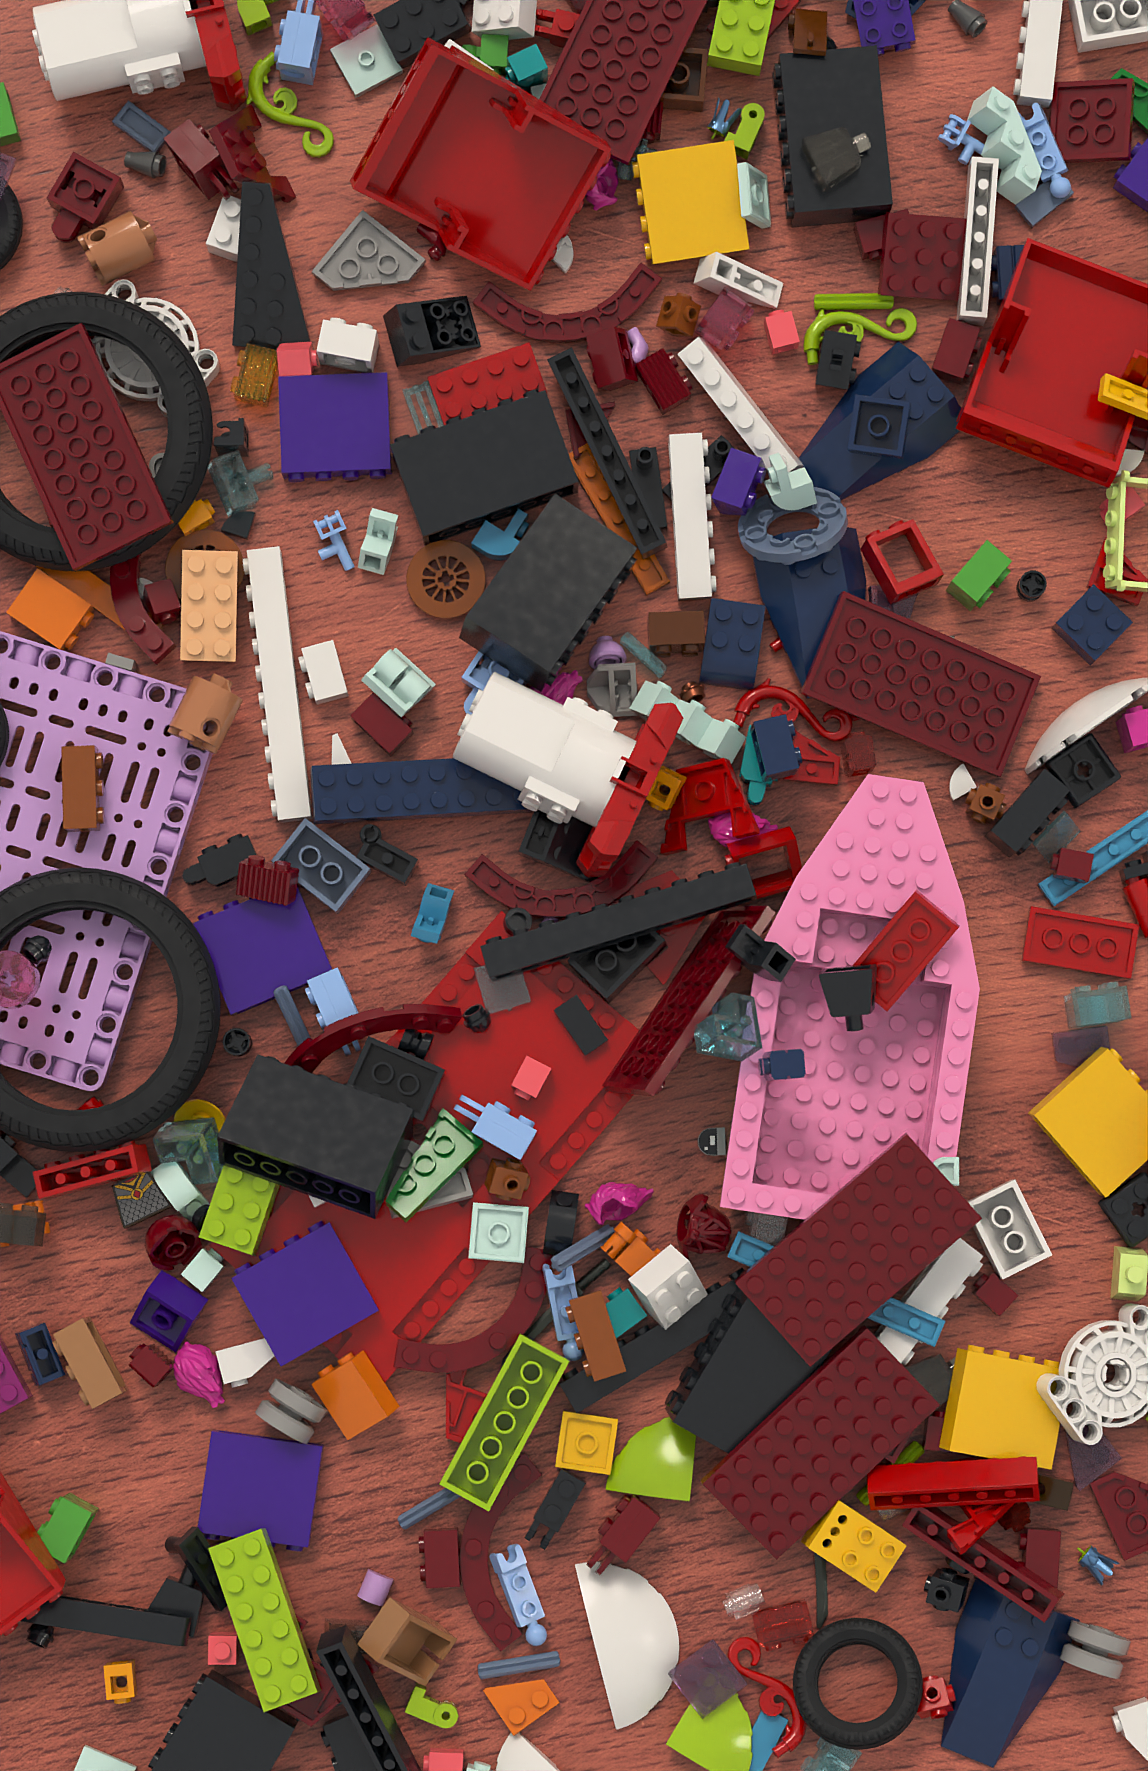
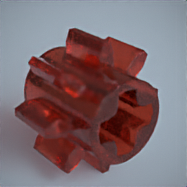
(1016, 1517)

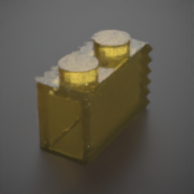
(255, 375)

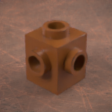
(678, 315)
(980, 812)
(507, 1179)

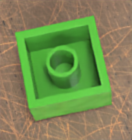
(981, 572)
(67, 1526)

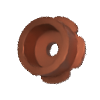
(692, 691)

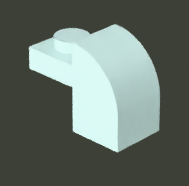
(789, 489)
(378, 541)
(179, 1188)

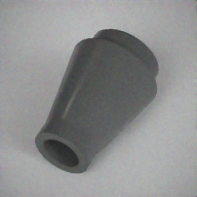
(968, 18)
(147, 163)

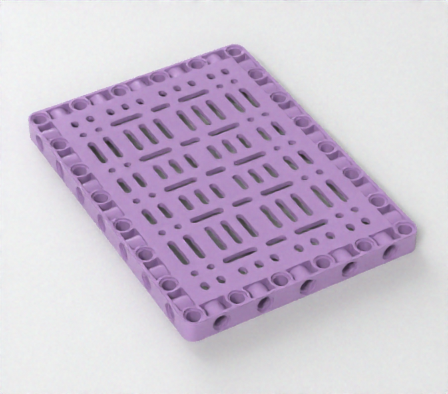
(155, 841)

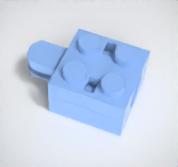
(300, 44)
(477, 676)
(333, 1000)
(499, 1127)

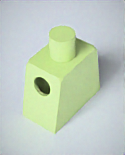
(1129, 1273)

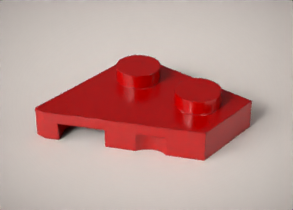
(1129, 574)
(817, 763)

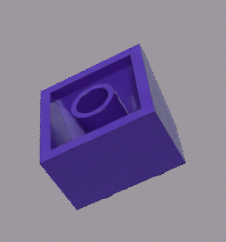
(738, 483)
(168, 1310)

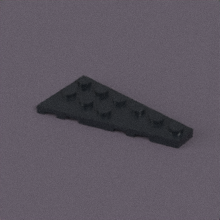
(266, 289)

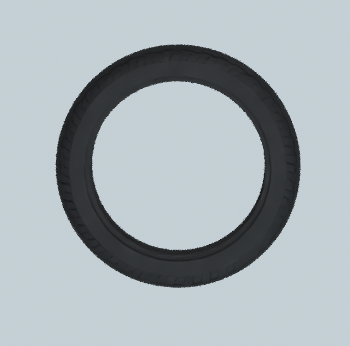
(184, 395)
(196, 1009)

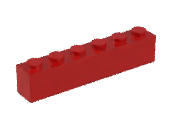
(953, 1483)

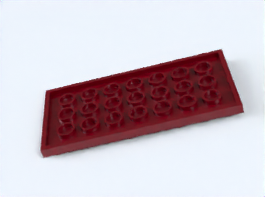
(620, 66)
(79, 448)
(920, 684)
(685, 1004)
(858, 1249)
(820, 1442)

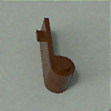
(809, 31)

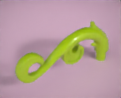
(283, 115)
(858, 323)

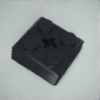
(1084, 753)
(1119, 1206)

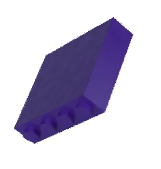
(334, 426)
(262, 948)
(304, 1292)
(260, 1485)

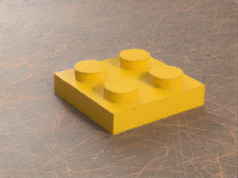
(586, 1442)

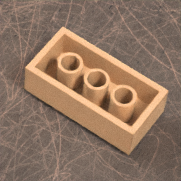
(208, 605)

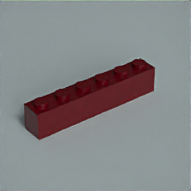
(987, 1563)

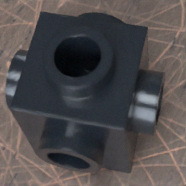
(946, 1590)

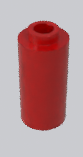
(1137, 896)

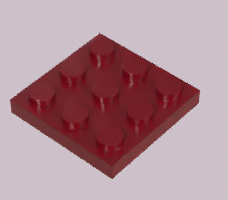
(1093, 119)
(922, 256)

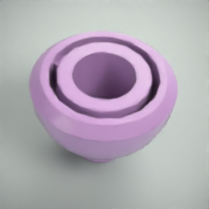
(606, 652)

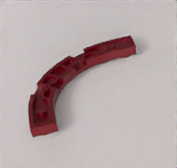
(569, 326)
(132, 612)
(561, 902)
(358, 1026)
(491, 1341)
(474, 1556)

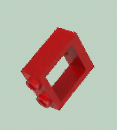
(895, 590)
(763, 842)

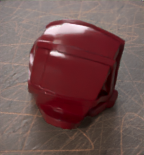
(706, 1229)

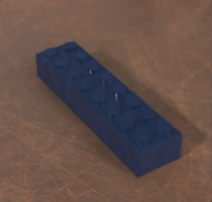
(407, 791)

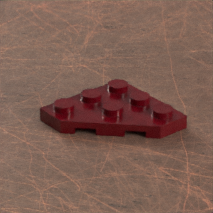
(1124, 1510)

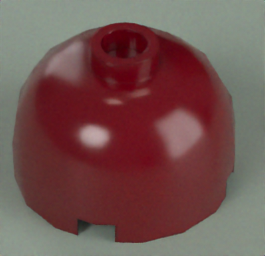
(172, 1242)

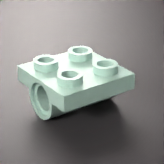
(398, 681)

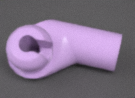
(640, 347)

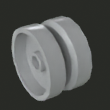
(293, 1407)
(1094, 1652)

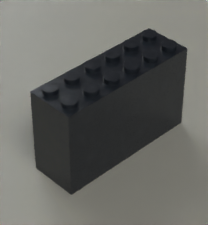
(821, 96)
(484, 466)
(549, 593)
(316, 1135)
(737, 1376)
(224, 1731)

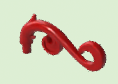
(796, 705)
(796, 1732)

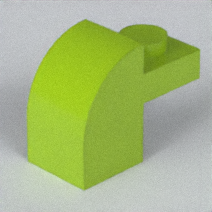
(254, 14)

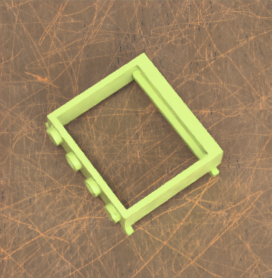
(1115, 533)

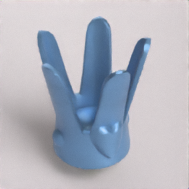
(717, 124)
(1094, 1560)

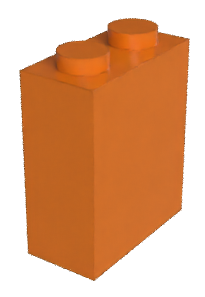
(51, 611)
(354, 1394)

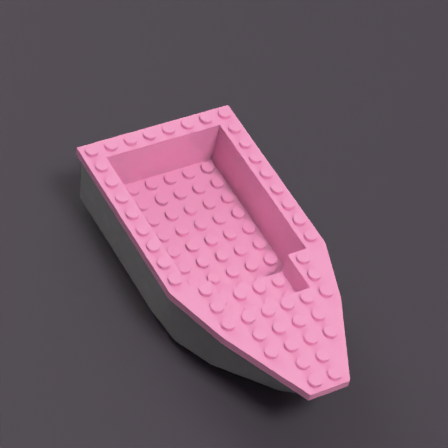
(866, 1087)

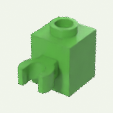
(492, 51)

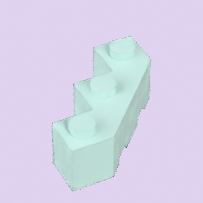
(1008, 142)
(698, 728)

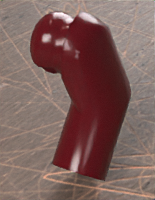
(438, 248)

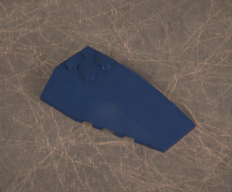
(932, 423)
(805, 594)
(999, 1671)

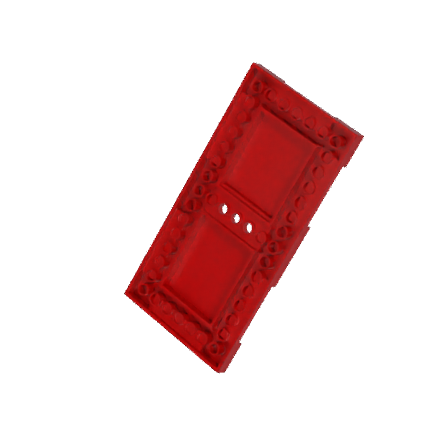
(423, 1263)

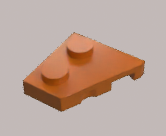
(521, 1703)

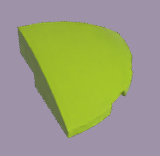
(656, 1462)
(717, 1741)

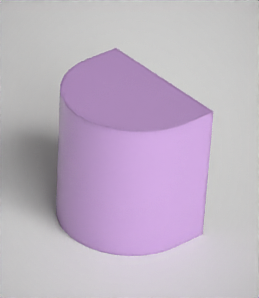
(375, 1588)

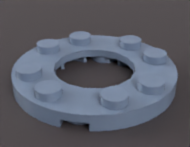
(760, 544)

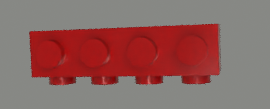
(92, 1171)

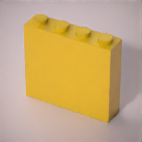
(690, 202)
(1098, 1120)
(997, 1407)

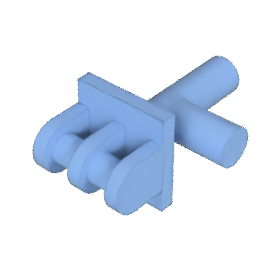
(960, 136)
(337, 546)

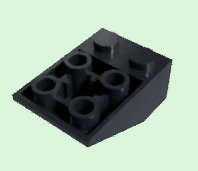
(430, 330)
(556, 843)

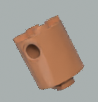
(119, 246)
(206, 713)

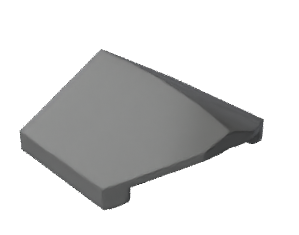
(613, 688)

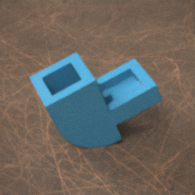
(498, 543)
(432, 913)

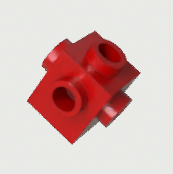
(941, 1704)

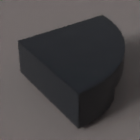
(239, 524)

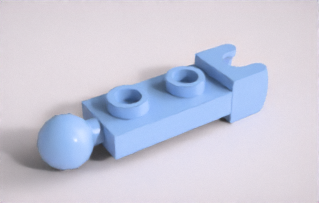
(1047, 152)
(560, 1290)
(520, 1592)

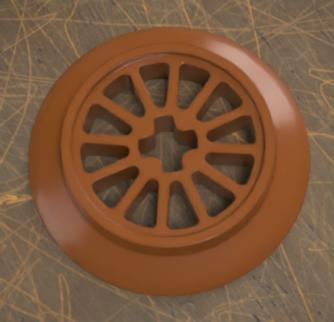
(197, 539)
(433, 552)

